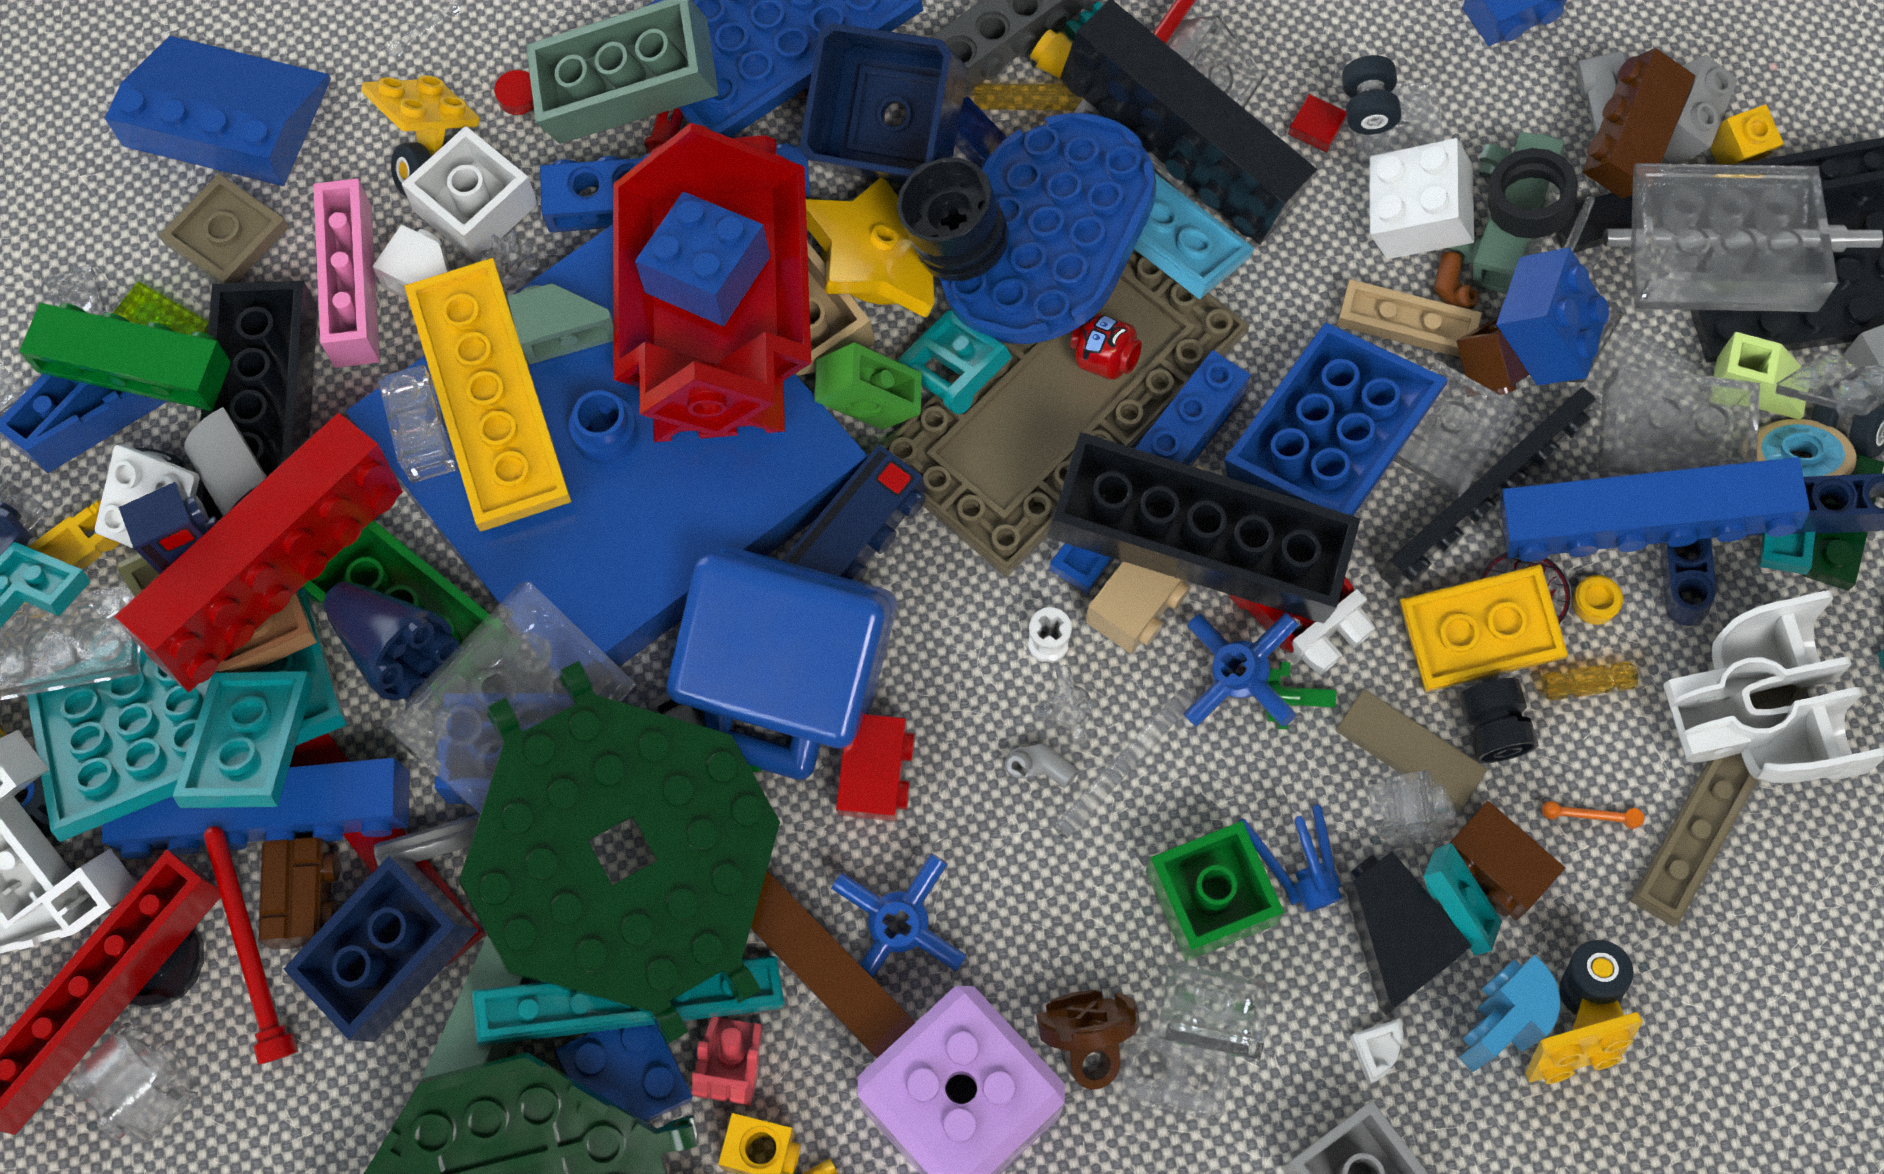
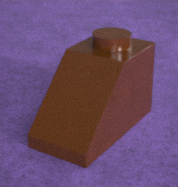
(1490, 359)

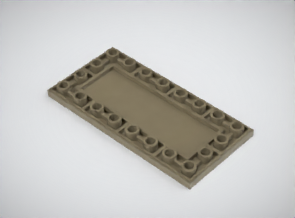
(1006, 458)

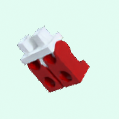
(1310, 638)

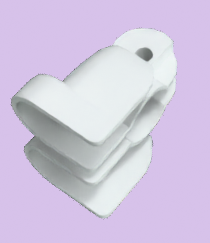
(1782, 744)

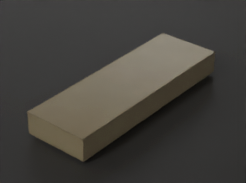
(1410, 746)

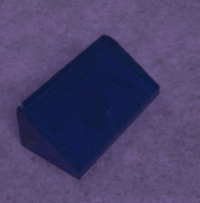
(977, 133)

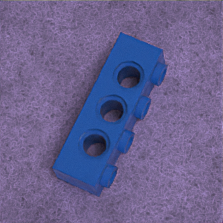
(1197, 411)

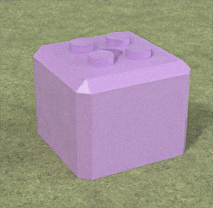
(1013, 1100)

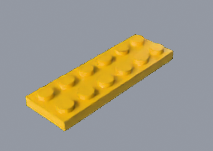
(487, 395)

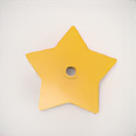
(870, 250)

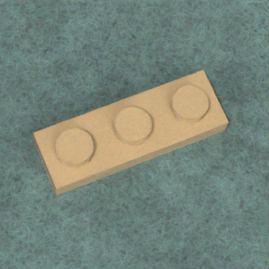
(1405, 317)

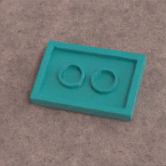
(244, 740)

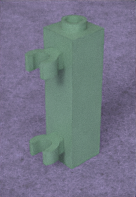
(1498, 251)

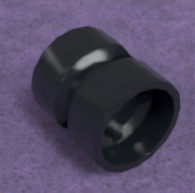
(1498, 721)

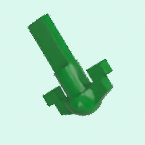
(1298, 696)

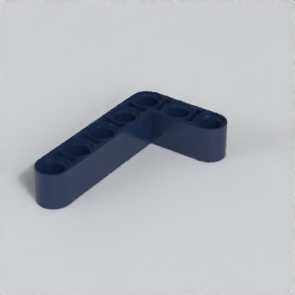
(1698, 575)

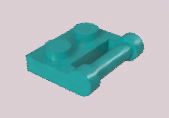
(962, 350)

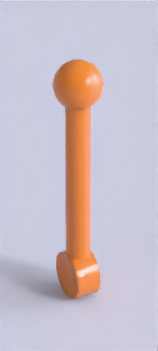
(1631, 818)

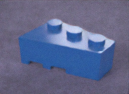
(67, 417)

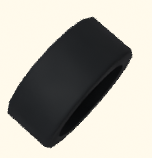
(1533, 164)

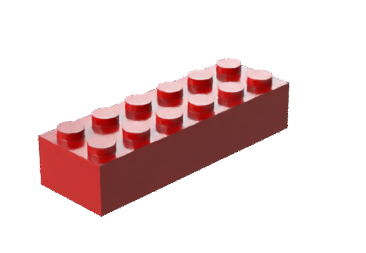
(261, 553)

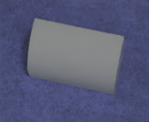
(223, 460)

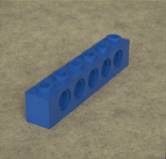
(566, 179)

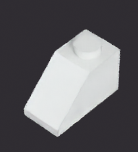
(410, 258)

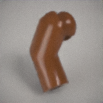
(1449, 287)

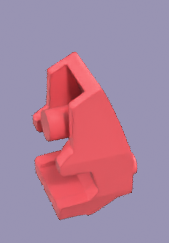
(728, 1061)

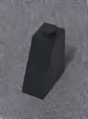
(1400, 930)

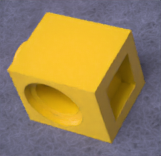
(1746, 137)
(743, 1132)

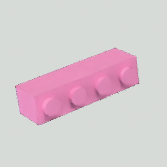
(346, 273)

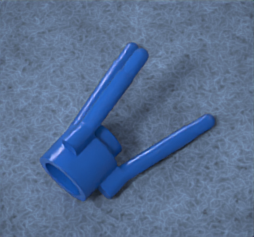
(1316, 884)

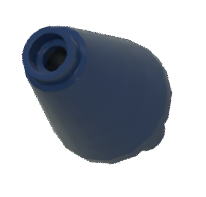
(388, 638)

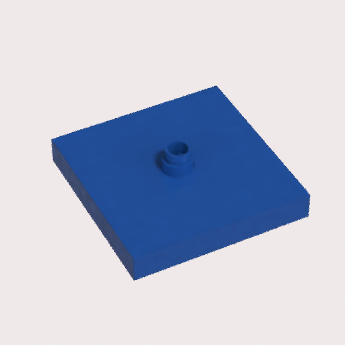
(638, 507)

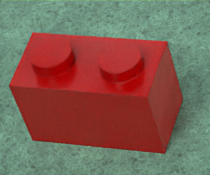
(873, 770)

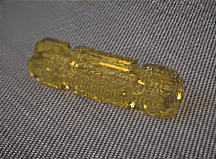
(1589, 681)

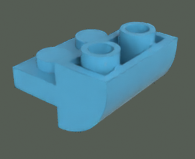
(1518, 1010)

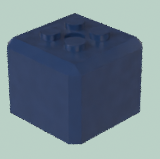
(858, 78)

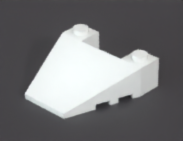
(37, 887)

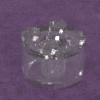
(133, 1085)

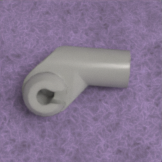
(1040, 760)

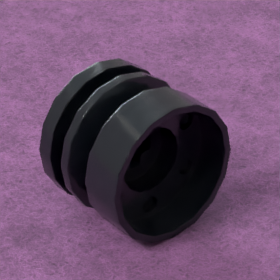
(953, 219)

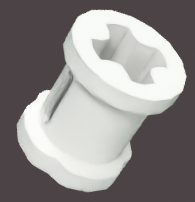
(1049, 621)

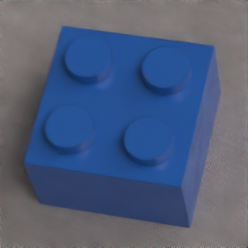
(703, 258)
(1553, 316)

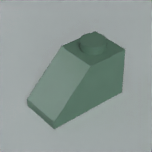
(557, 322)

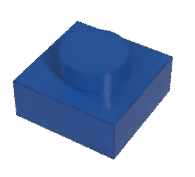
(1079, 566)

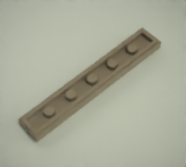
(1702, 826)

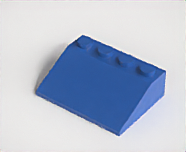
(218, 109)
(1334, 422)

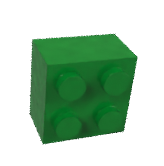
(1214, 891)

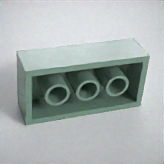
(621, 69)

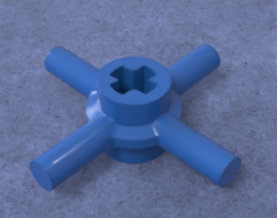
(1255, 678)
(910, 902)

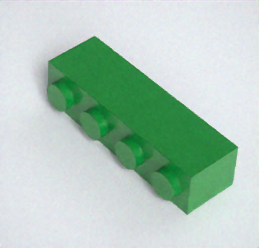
(126, 355)

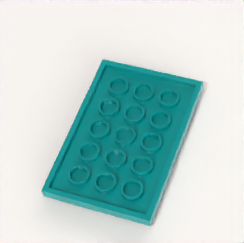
(127, 737)

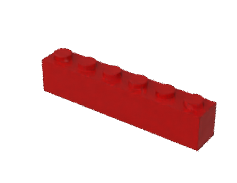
(99, 984)

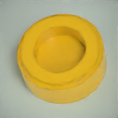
(1597, 599)

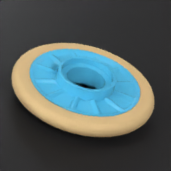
(1830, 448)

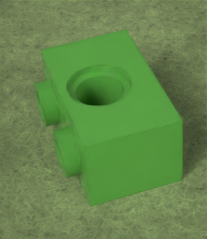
(868, 386)

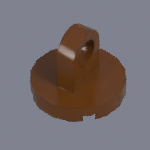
(1087, 1024)

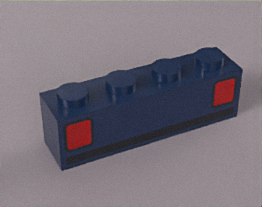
(861, 517)
(165, 524)

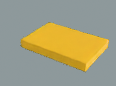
(1483, 628)

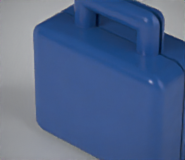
(780, 654)

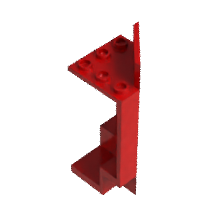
(686, 366)

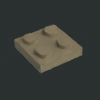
(223, 230)

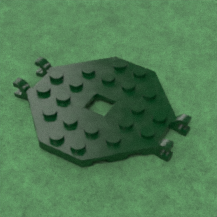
(547, 892)
(522, 1120)

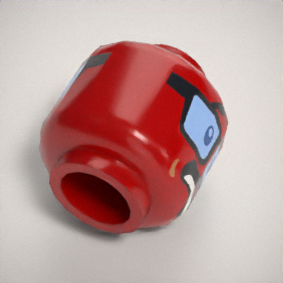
(1106, 347)

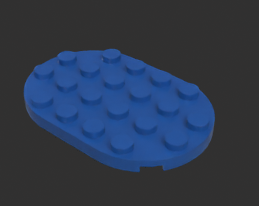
(1073, 216)

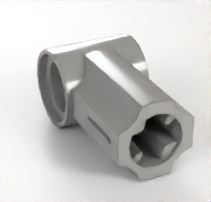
(1598, 81)

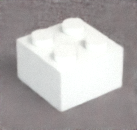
(470, 193)
(1421, 199)

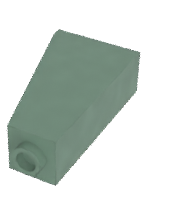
(457, 1042)

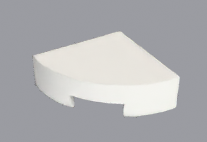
(1378, 1049)

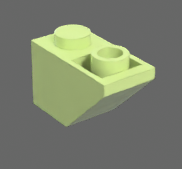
(1761, 362)

